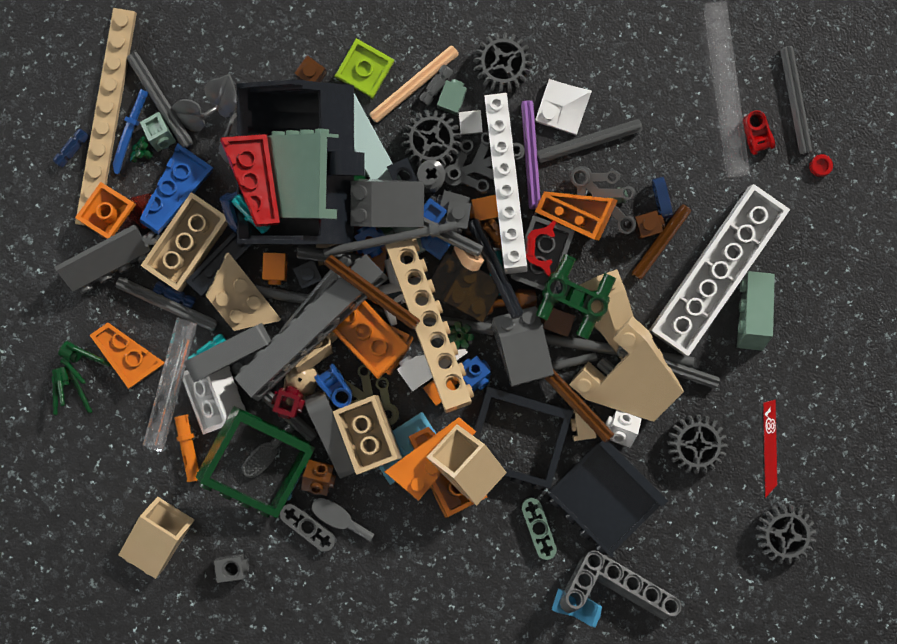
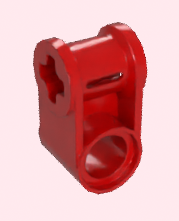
(759, 133)

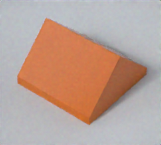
(105, 211)

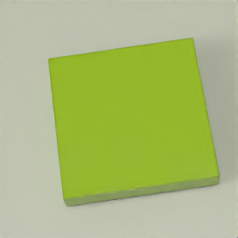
(364, 68)

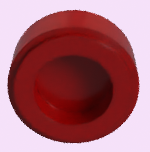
(821, 165)

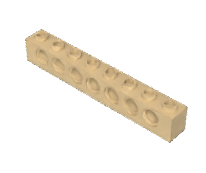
(450, 399)

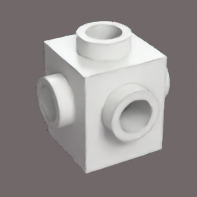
(624, 427)

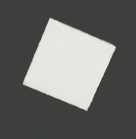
(470, 122)

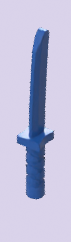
(128, 130)

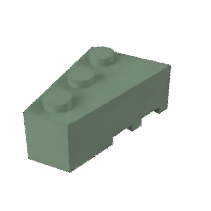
(756, 310)

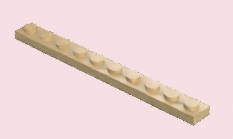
(108, 103)

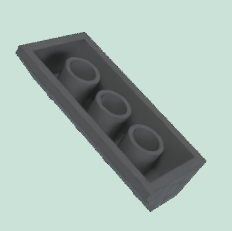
(104, 260)

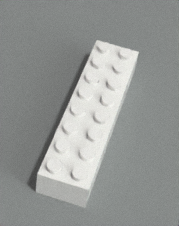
(719, 270)

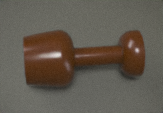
(525, 296)

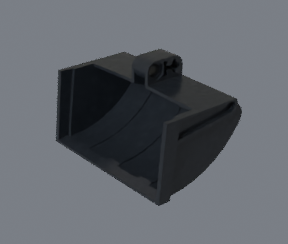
(297, 107)

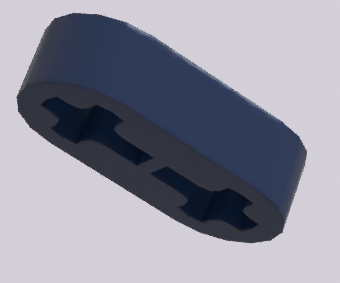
(662, 197)

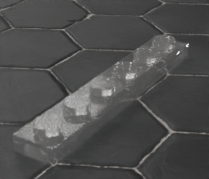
(169, 384)

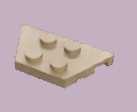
(239, 298)

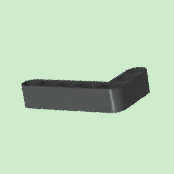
(619, 585)

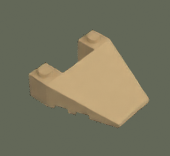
(638, 383)

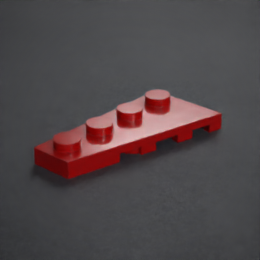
(253, 171)

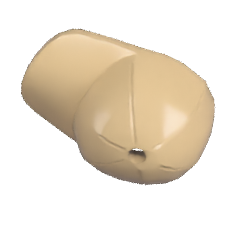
(306, 386)

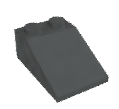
(387, 203)
(523, 347)

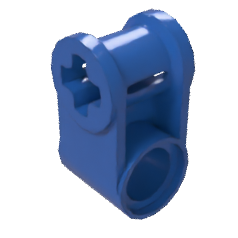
(334, 385)

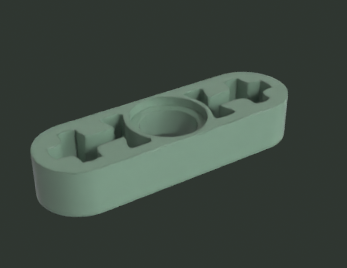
(538, 546)

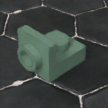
(157, 132)

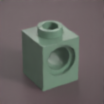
(452, 97)

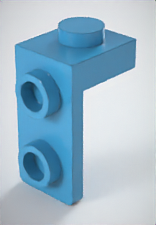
(589, 613)

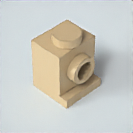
(582, 429)

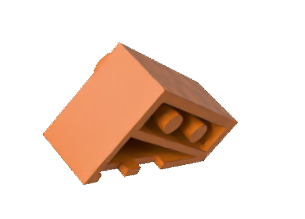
(581, 213)

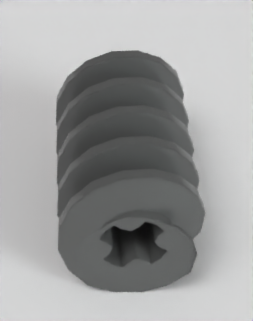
(431, 167)

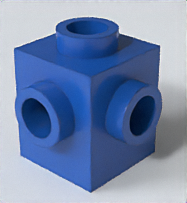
(365, 232)
(477, 373)

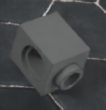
(222, 571)

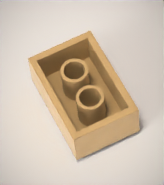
(367, 434)

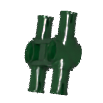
(576, 296)

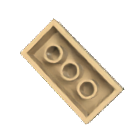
(185, 242)

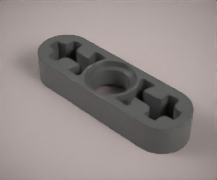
(290, 522)

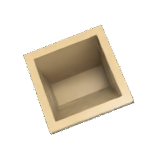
(467, 464)
(156, 537)

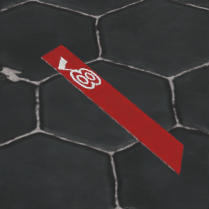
(770, 446)

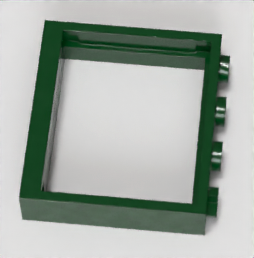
(220, 444)

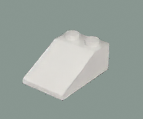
(416, 370)

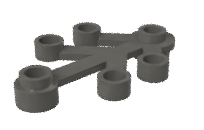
(478, 165)
(589, 184)

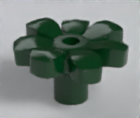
(140, 150)
(460, 334)

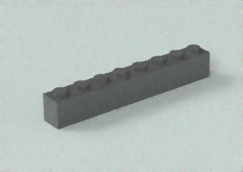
(307, 330)

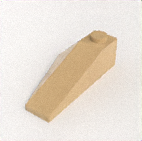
(618, 309)

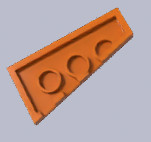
(415, 471)

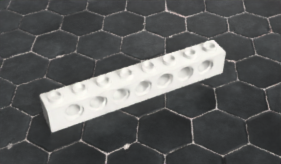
(505, 183)

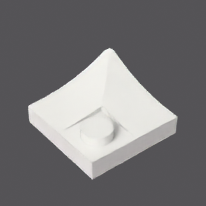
(563, 106)

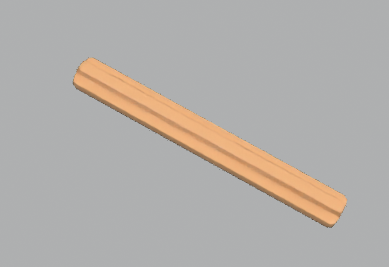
(413, 84)

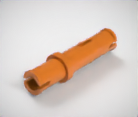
(187, 447)

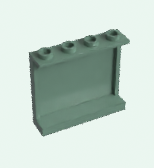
(300, 173)

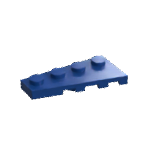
(182, 176)

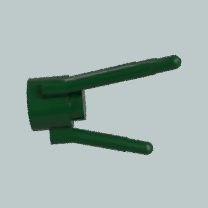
(72, 353)
(61, 378)

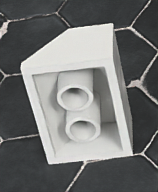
(213, 398)

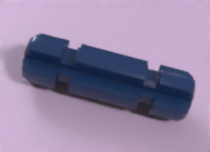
(70, 147)
(172, 294)

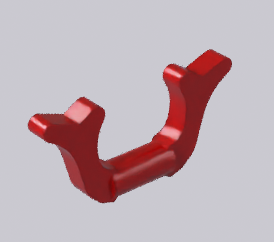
(530, 247)

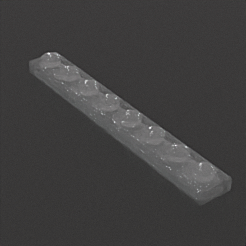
(726, 89)

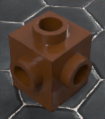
(318, 478)

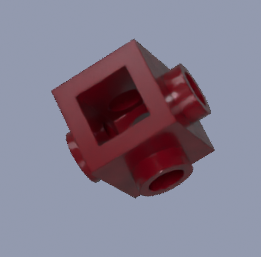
(280, 404)

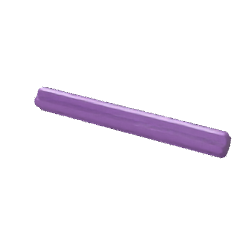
(530, 153)

